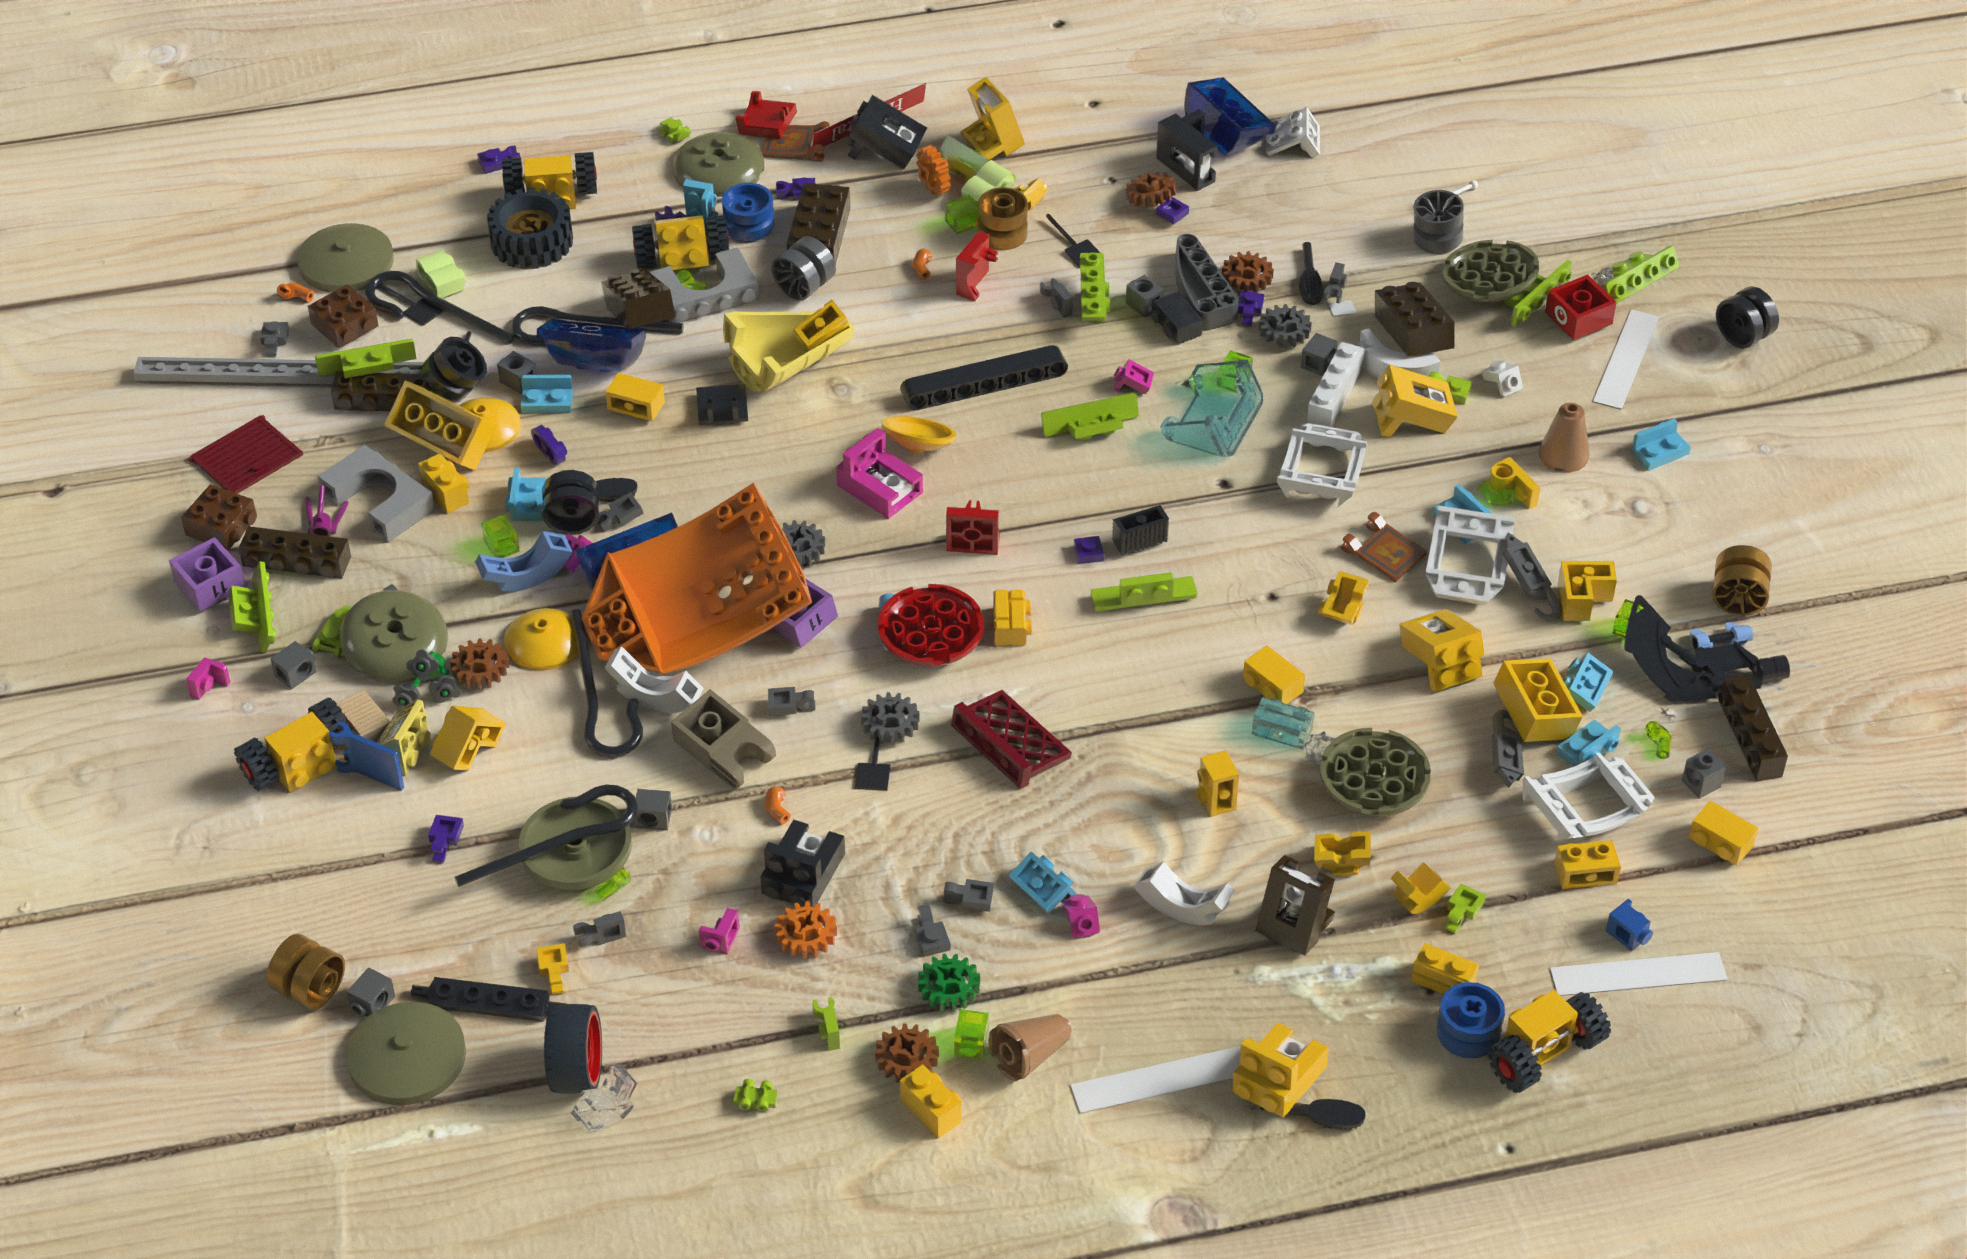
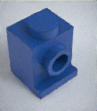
(1629, 926)

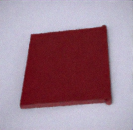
(246, 455)

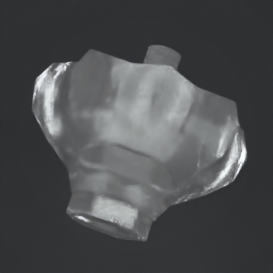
(1603, 276)
(1316, 746)

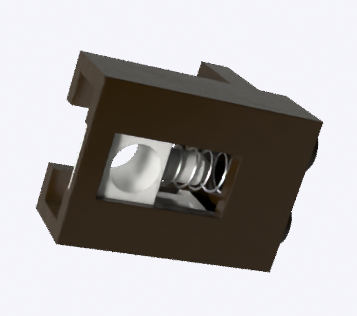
(1295, 906)

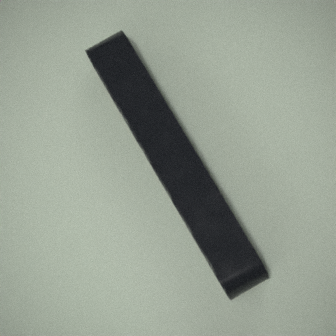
(983, 377)

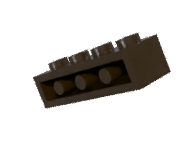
(372, 390)
(295, 552)
(1753, 728)

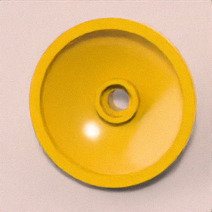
(499, 413)
(918, 433)
(541, 639)

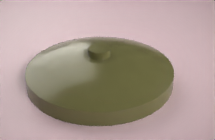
(344, 256)
(580, 862)
(406, 1053)

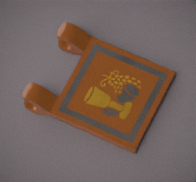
(796, 143)
(1386, 549)

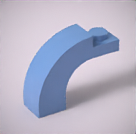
(530, 568)

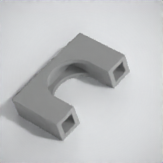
(736, 288)
(369, 469)

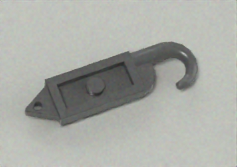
(1531, 575)
(1506, 750)

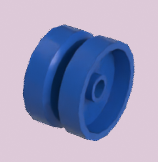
(748, 211)
(1470, 1019)

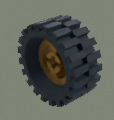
(530, 228)

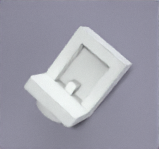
(1505, 375)

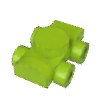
(674, 130)
(755, 1098)

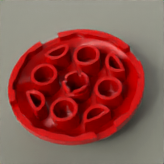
(931, 625)

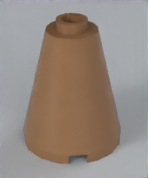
(1566, 440)
(1027, 1043)

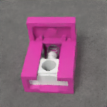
(878, 476)

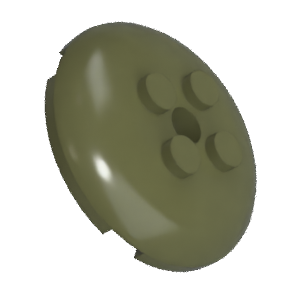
(719, 160)
(1490, 270)
(383, 654)
(1375, 772)

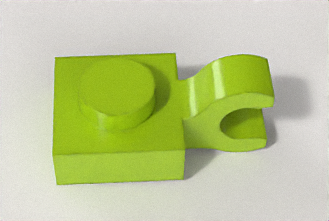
(1458, 387)
(1463, 903)
(828, 1028)

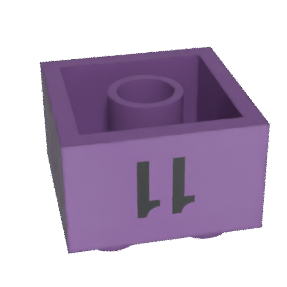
(206, 573)
(810, 620)

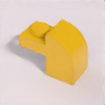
(1420, 889)

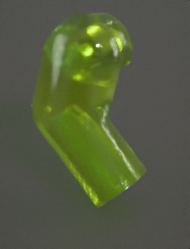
(686, 280)
(1498, 498)
(1660, 737)
(614, 884)

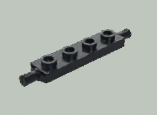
(486, 998)

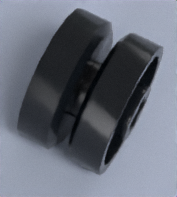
(1747, 317)
(454, 368)
(570, 502)

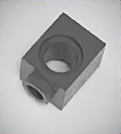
(1142, 293)
(1318, 354)
(512, 368)
(293, 664)
(1703, 773)
(653, 809)
(370, 993)

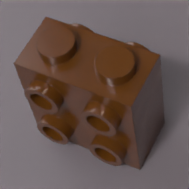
(343, 316)
(219, 515)

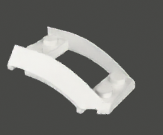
(1317, 484)
(1473, 526)
(1549, 790)

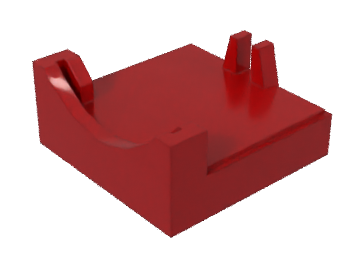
(765, 117)
(973, 265)
(972, 530)

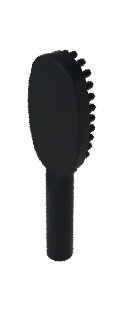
(1310, 280)
(615, 488)
(1331, 1113)

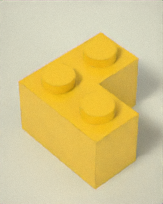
(1582, 584)
(463, 734)

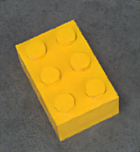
(1537, 700)

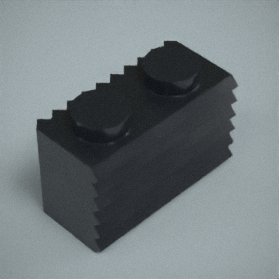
(1177, 317)
(1140, 530)

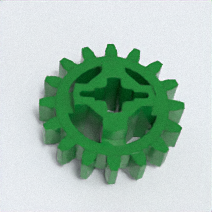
(949, 982)

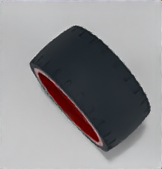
(573, 1048)

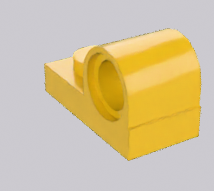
(1510, 475)

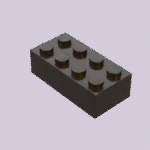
(821, 215)
(638, 298)
(1414, 319)

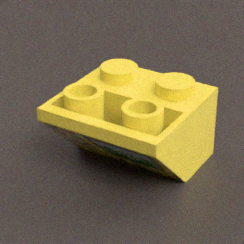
(407, 734)

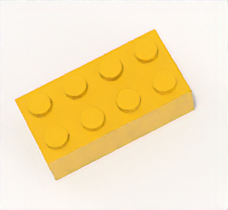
(440, 425)

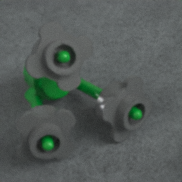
(427, 666)

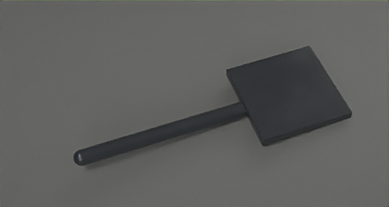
(1076, 249)
(420, 311)
(873, 775)

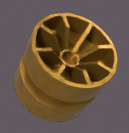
(1003, 217)
(1742, 580)
(305, 971)

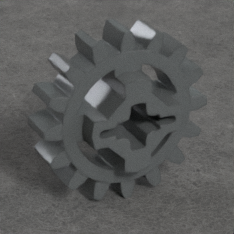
(1284, 325)
(805, 541)
(890, 718)

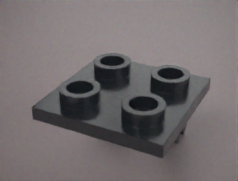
(722, 404)

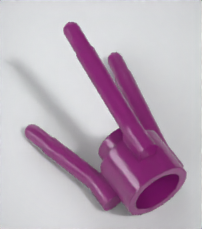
(321, 523)

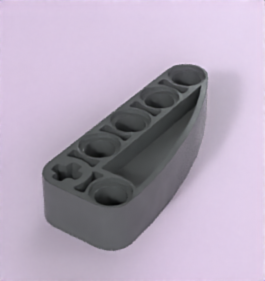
(1204, 284)

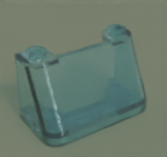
(1221, 410)

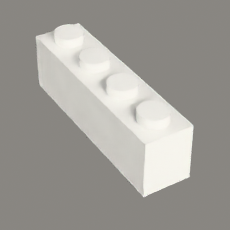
(1336, 385)

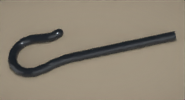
(429, 297)
(554, 313)
(592, 700)
(564, 838)

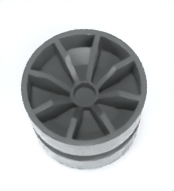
(1438, 221)
(803, 268)

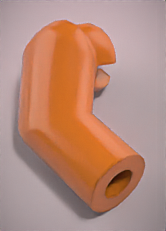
(918, 263)
(293, 291)
(773, 804)

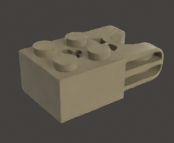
(720, 737)

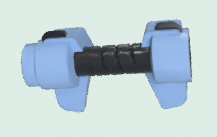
(1733, 633)

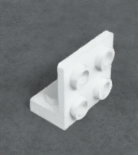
(1294, 129)

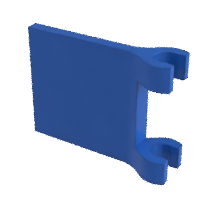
(367, 758)

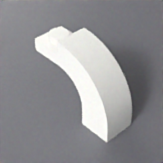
(1379, 357)
(651, 690)
(1179, 900)

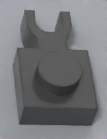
(621, 510)

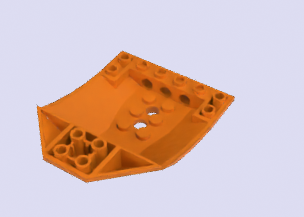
(665, 592)

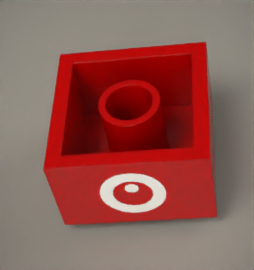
(1580, 307)

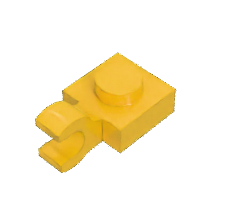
(552, 963)

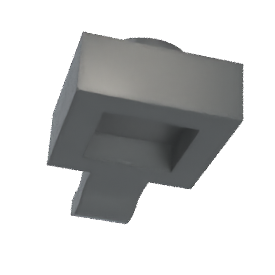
(1336, 282)
(1060, 297)
(272, 335)
(786, 700)
(974, 894)
(605, 929)
(931, 936)

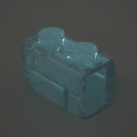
(1283, 723)

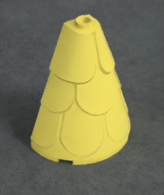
(767, 348)

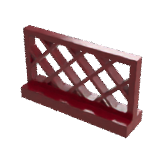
(995, 745)

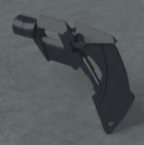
(1648, 640)

